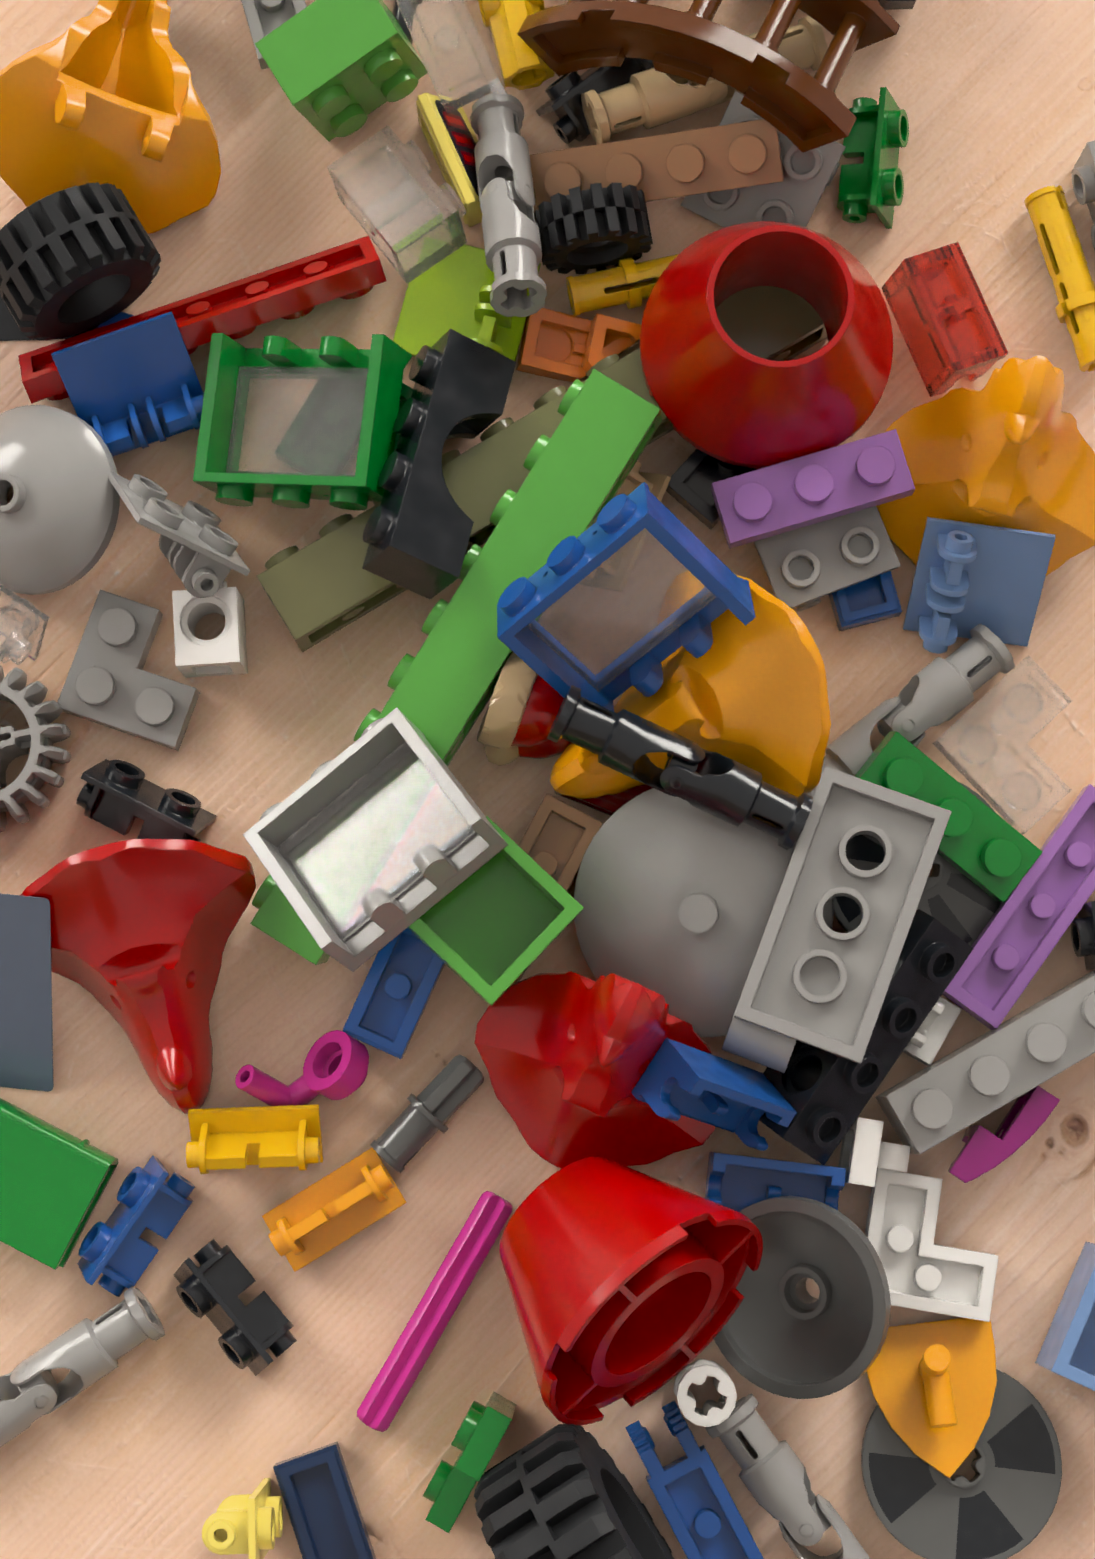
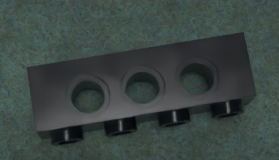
(833, 1090)

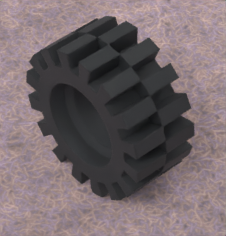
(593, 228)

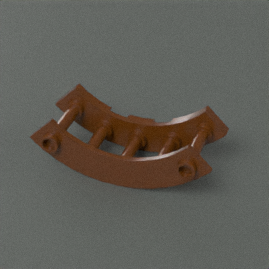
(695, 48)

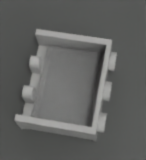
(373, 840)

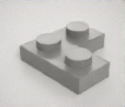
(109, 677)

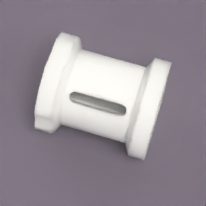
(713, 1412)

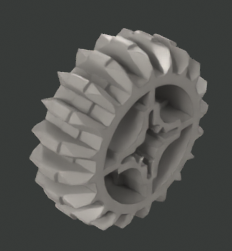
(40, 740)

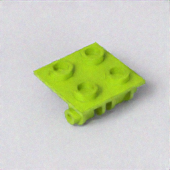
(457, 298)

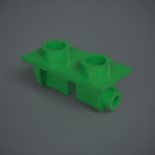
(878, 181)

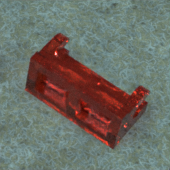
(943, 318)

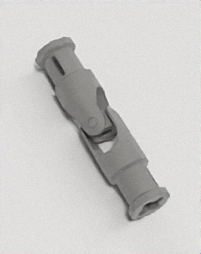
(507, 206)
(926, 701)
(86, 1349)
(781, 1483)

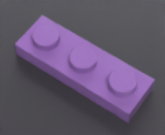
(812, 488)

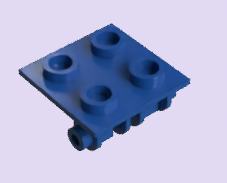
(133, 384)

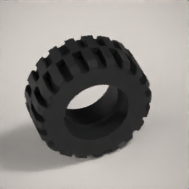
(564, 1503)

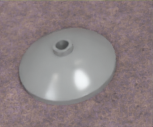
(60, 500)

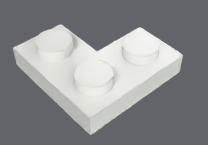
(917, 1270)

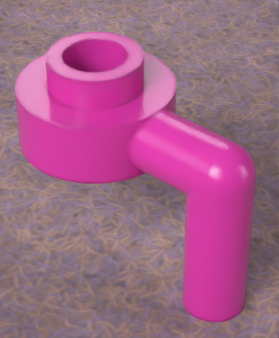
(331, 1068)

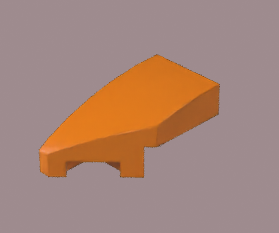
(569, 345)

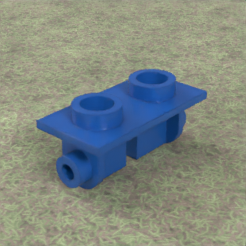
(117, 1246)

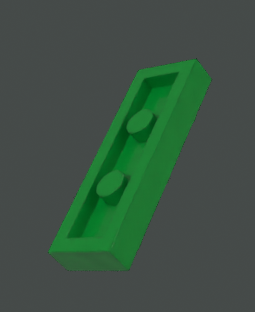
(975, 837)

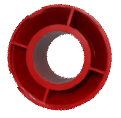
(757, 407)
(620, 1282)

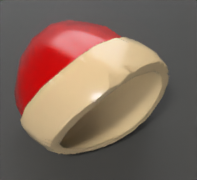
(520, 716)

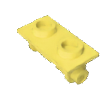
(245, 1523)

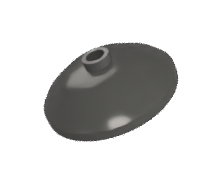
(784, 1334)

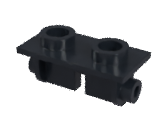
(567, 91)
(120, 793)
(215, 1292)

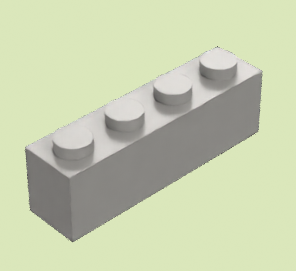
(994, 1068)

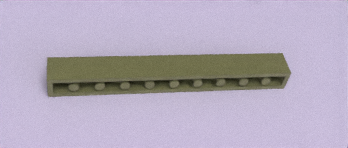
(324, 582)

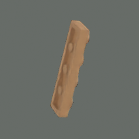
(667, 163)

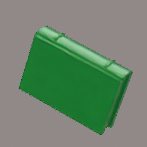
(46, 1185)

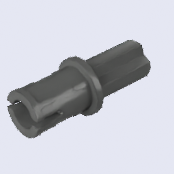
(428, 1112)

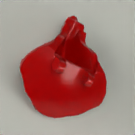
(147, 939)
(567, 1063)

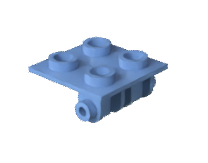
(976, 577)

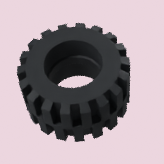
(74, 261)

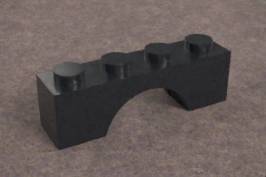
(418, 528)

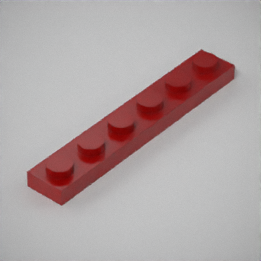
(234, 308)

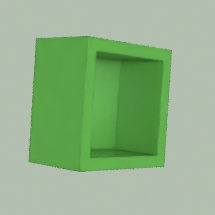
(342, 62)
(497, 921)

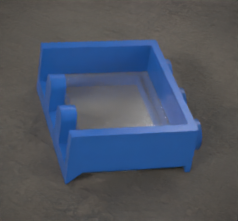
(620, 602)

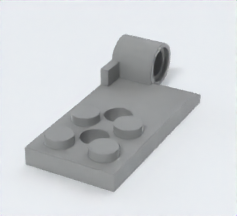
(826, 982)

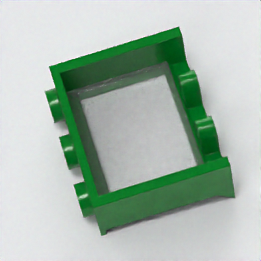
(299, 421)

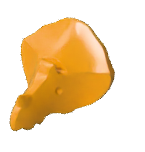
(110, 109)
(998, 462)
(747, 698)

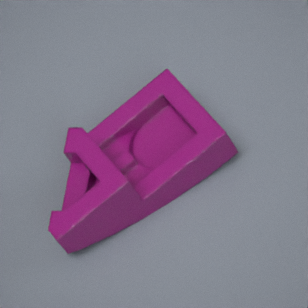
(987, 1150)

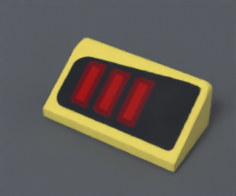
(453, 147)

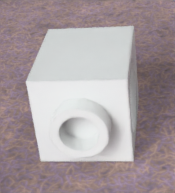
(216, 656)

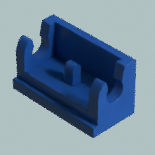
(711, 1091)
(745, 1180)

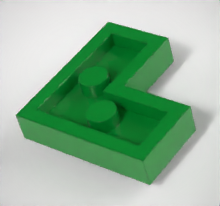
(477, 1440)

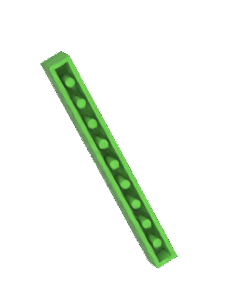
(462, 656)

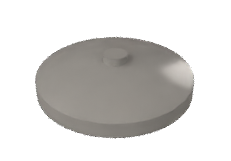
(679, 904)

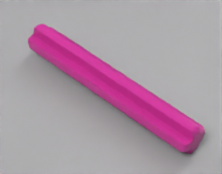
(434, 1311)

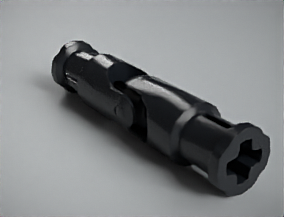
(691, 773)

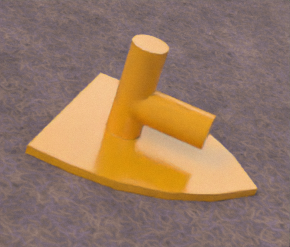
(937, 1387)

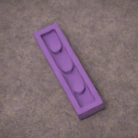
(1030, 919)

